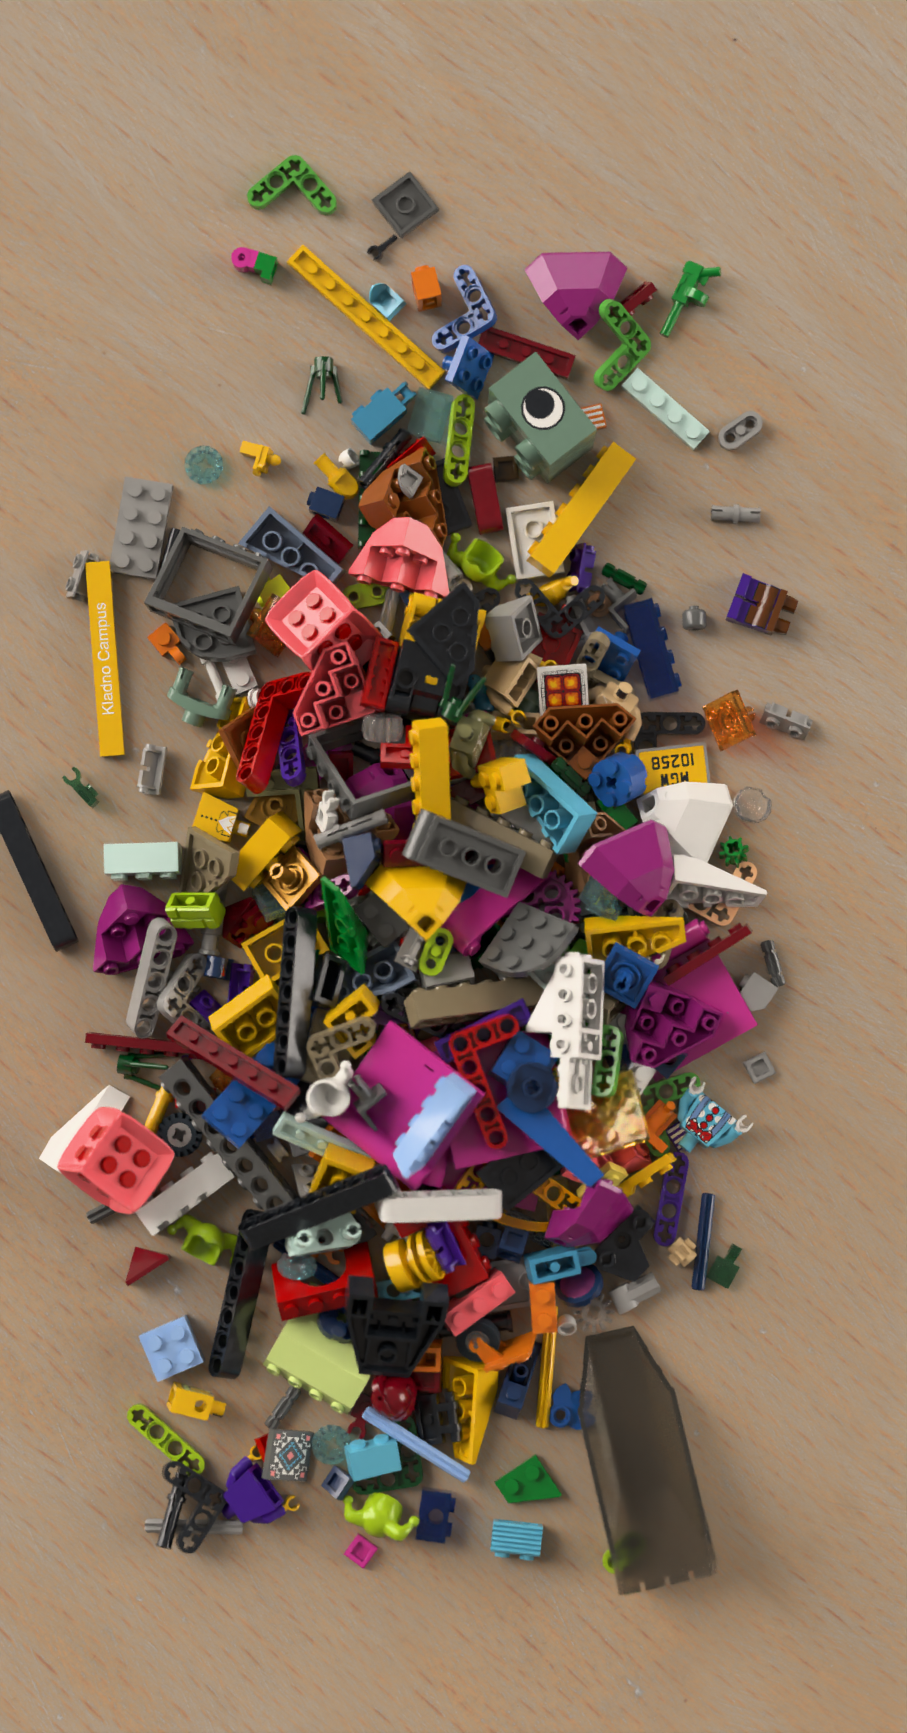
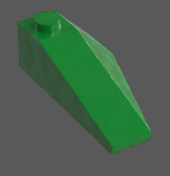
(345, 929)

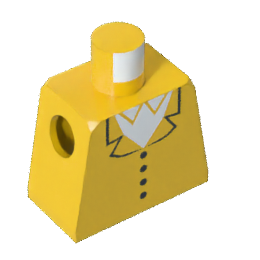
(219, 819)

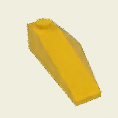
(638, 933)
(475, 1396)

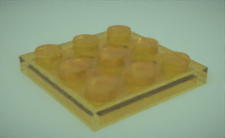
(612, 1121)

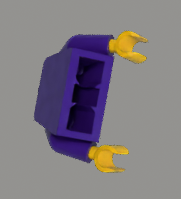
(252, 1496)

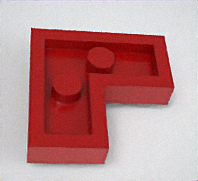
(396, 754)

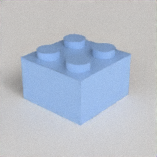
(172, 1348)

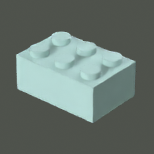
(143, 860)

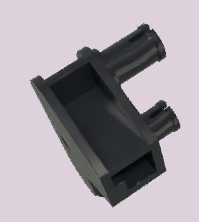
(628, 1257)

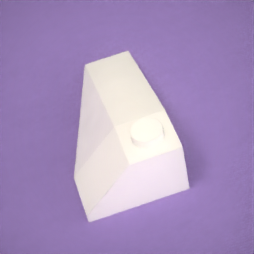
(706, 884)
(59, 1141)

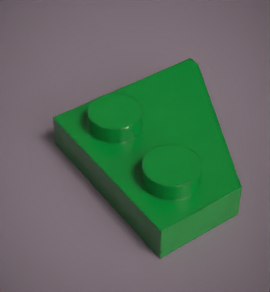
(527, 1482)

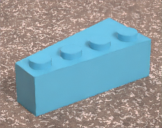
(556, 806)

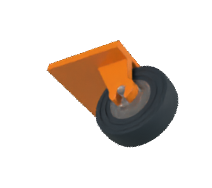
(483, 1344)

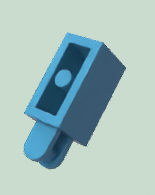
(382, 412)
(557, 1262)

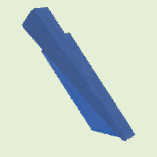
(554, 1139)

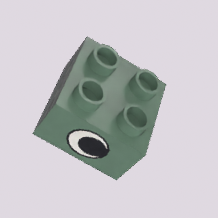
(540, 420)

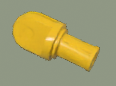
(339, 479)

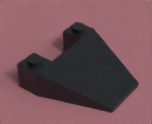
(392, 1333)

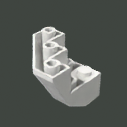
(691, 814)

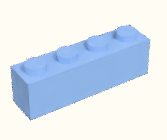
(432, 1124)

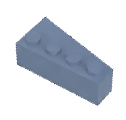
(287, 546)

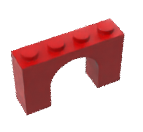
(464, 1276)
(299, 1299)

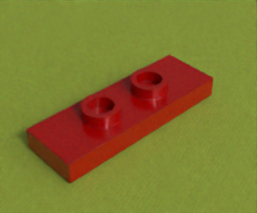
(379, 674)

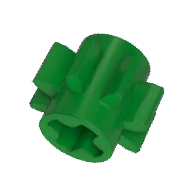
(736, 857)

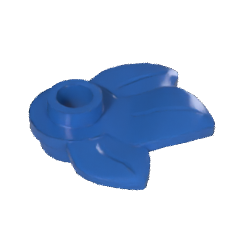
(567, 1402)

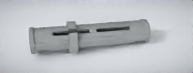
(350, 829)

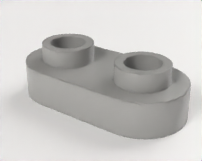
(740, 431)

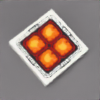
(562, 686)

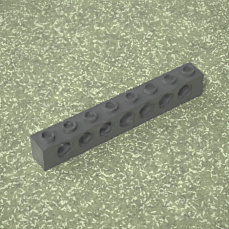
(262, 1167)

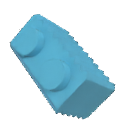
(516, 1538)

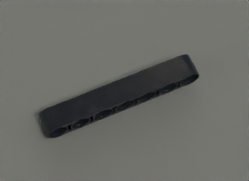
(35, 875)
(295, 992)
(318, 1207)
(237, 1307)

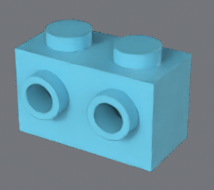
(372, 1457)

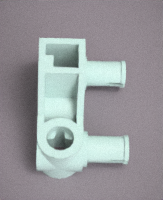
(337, 1234)

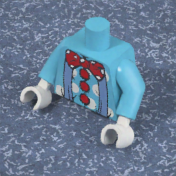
(706, 1121)

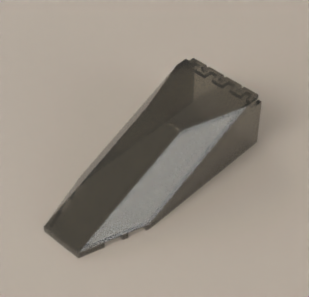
(641, 1466)

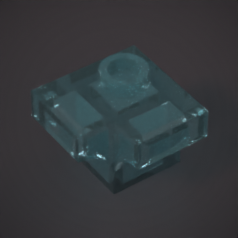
(600, 900)

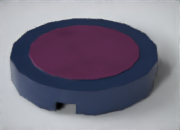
(580, 1288)

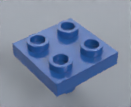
(468, 367)
(619, 656)
(627, 975)

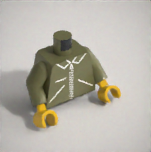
(470, 740)

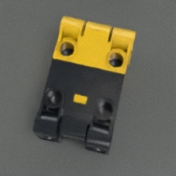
(416, 680)

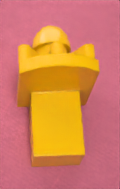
(263, 457)

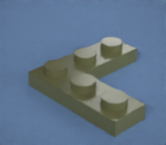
(278, 786)

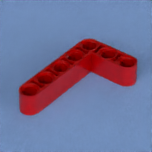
(267, 728)
(478, 1076)

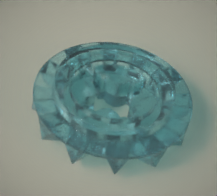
(196, 456)
(297, 1271)
(320, 1448)

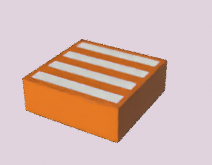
(596, 415)

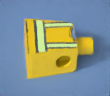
(183, 1400)

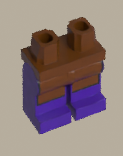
(759, 606)

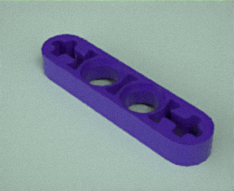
(287, 748)
(674, 1199)

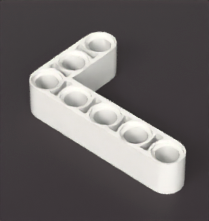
(440, 1205)

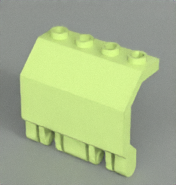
(317, 1363)

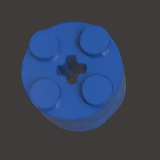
(618, 779)

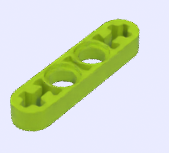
(456, 439)
(169, 1436)

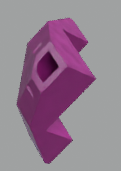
(576, 285)
(377, 779)
(634, 866)
(124, 930)
(667, 1024)
(597, 1216)

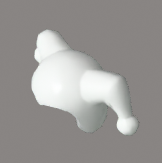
(328, 1095)

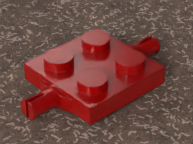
(561, 649)

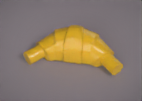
(556, 589)

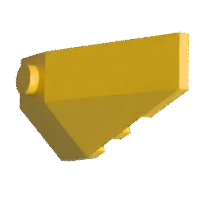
(217, 771)

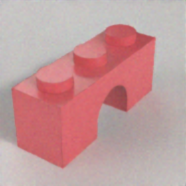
(472, 1307)

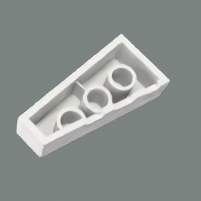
(185, 1194)

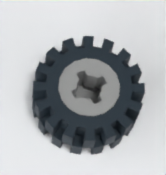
(185, 1131)

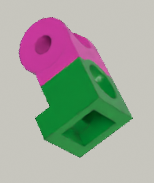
(253, 261)

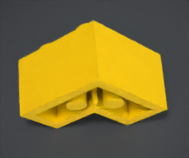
(503, 783)
(357, 1004)

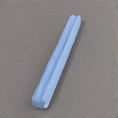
(416, 1444)

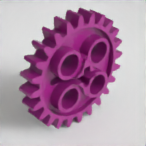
(564, 896)

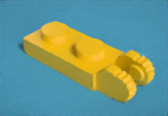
(643, 1177)

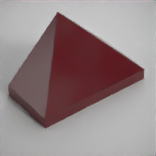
(233, 916)
(143, 1262)

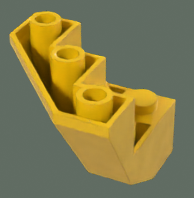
(418, 895)

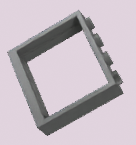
(216, 545)
(360, 807)

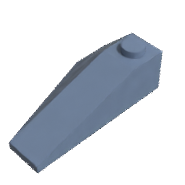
(380, 975)

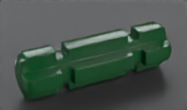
(624, 578)
(570, 776)

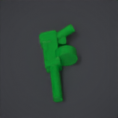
(687, 292)

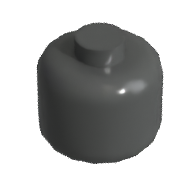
(694, 619)

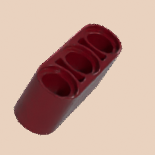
(485, 498)

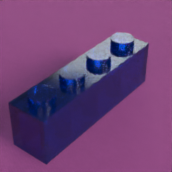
(654, 657)

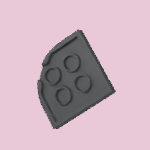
(222, 608)
(528, 942)

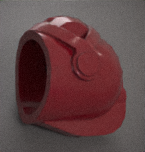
(393, 1397)

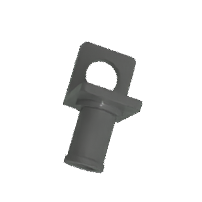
(619, 601)
(367, 1097)

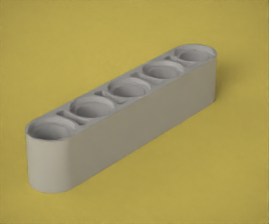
(147, 967)

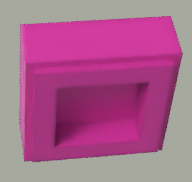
(360, 1550)

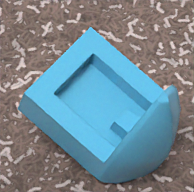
(385, 300)

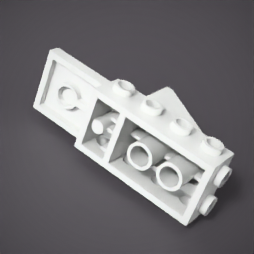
(563, 1015)

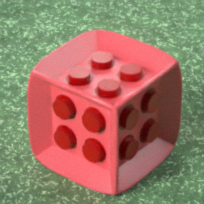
(318, 617)
(116, 1160)

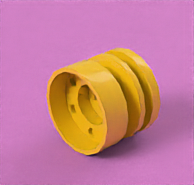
(412, 1262)

